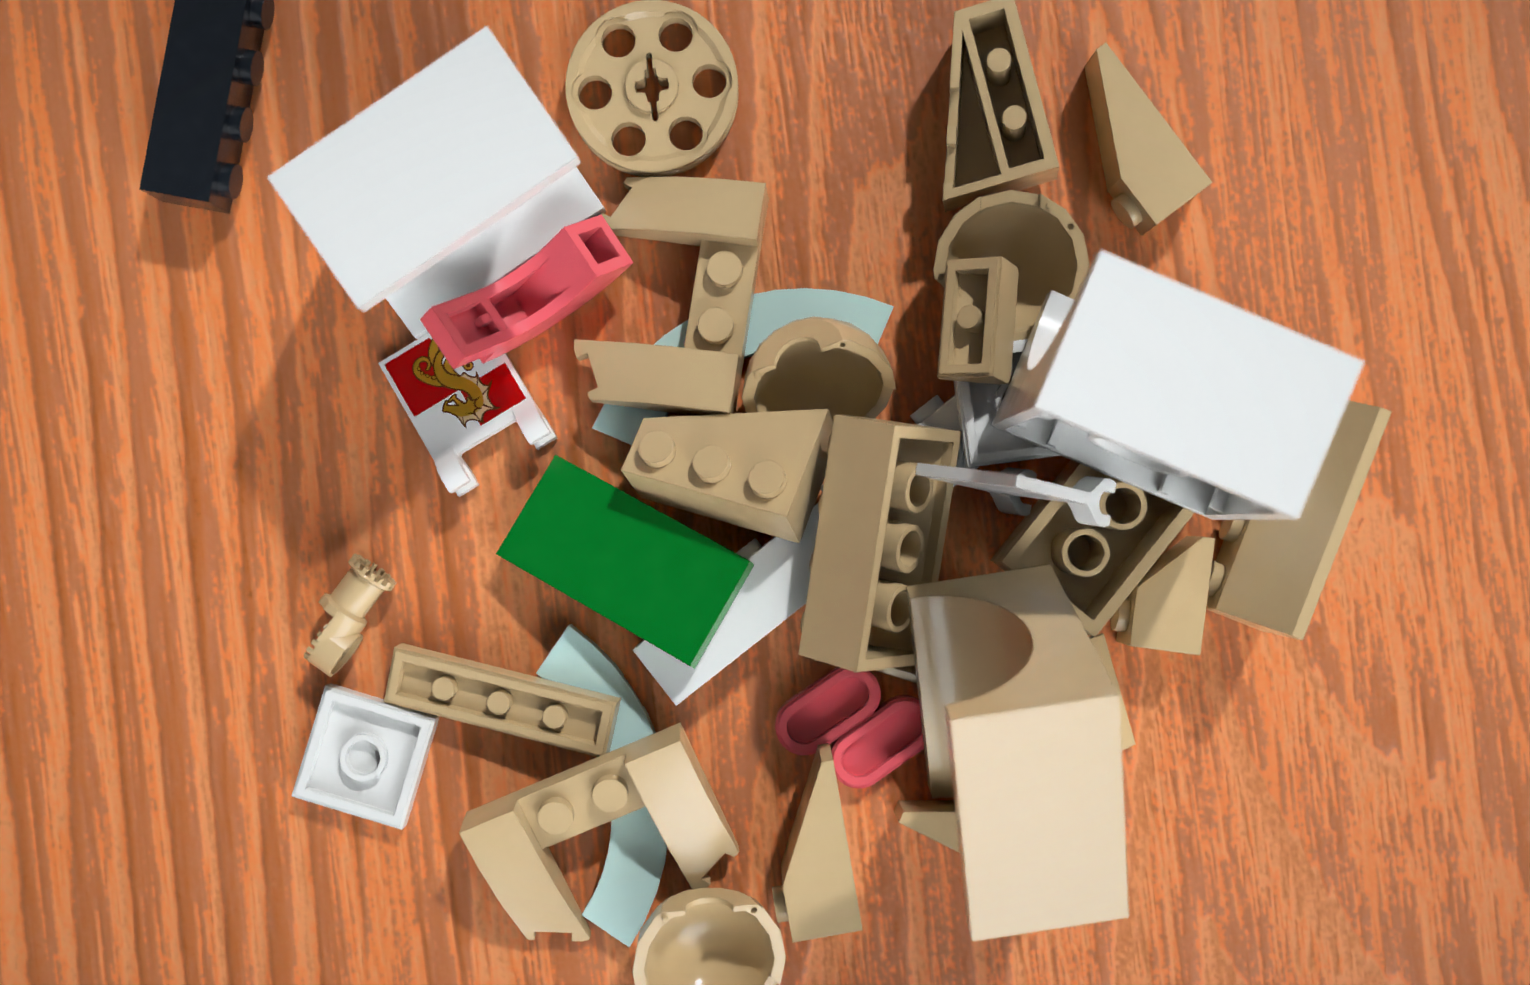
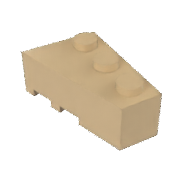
(996, 112)
(735, 466)

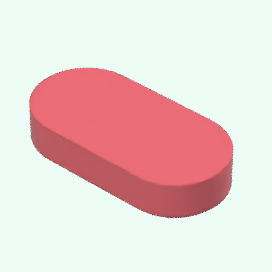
(826, 710)
(879, 743)

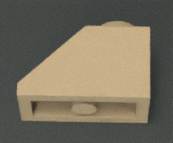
(1169, 601)

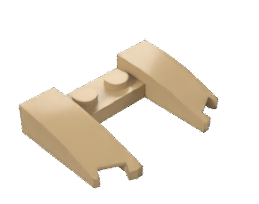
(729, 227)
(515, 831)

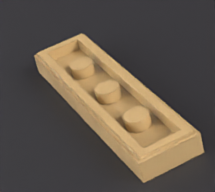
(502, 700)

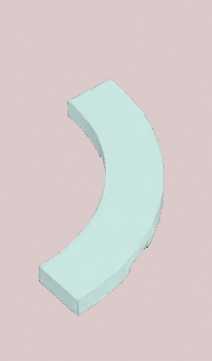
(768, 313)
(635, 844)

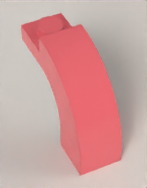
(530, 299)

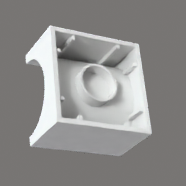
(438, 185)
(1178, 394)

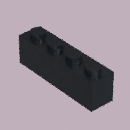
(205, 102)

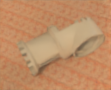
(348, 608)

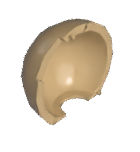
(1028, 233)
(819, 367)
(709, 940)

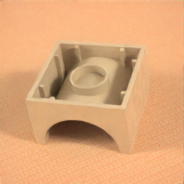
(1028, 748)

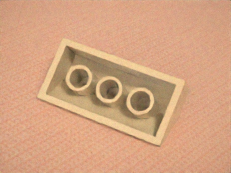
(873, 539)
(1277, 568)

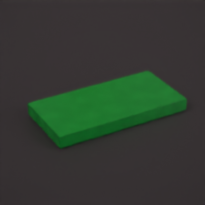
(625, 560)

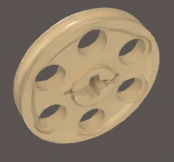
(674, 69)

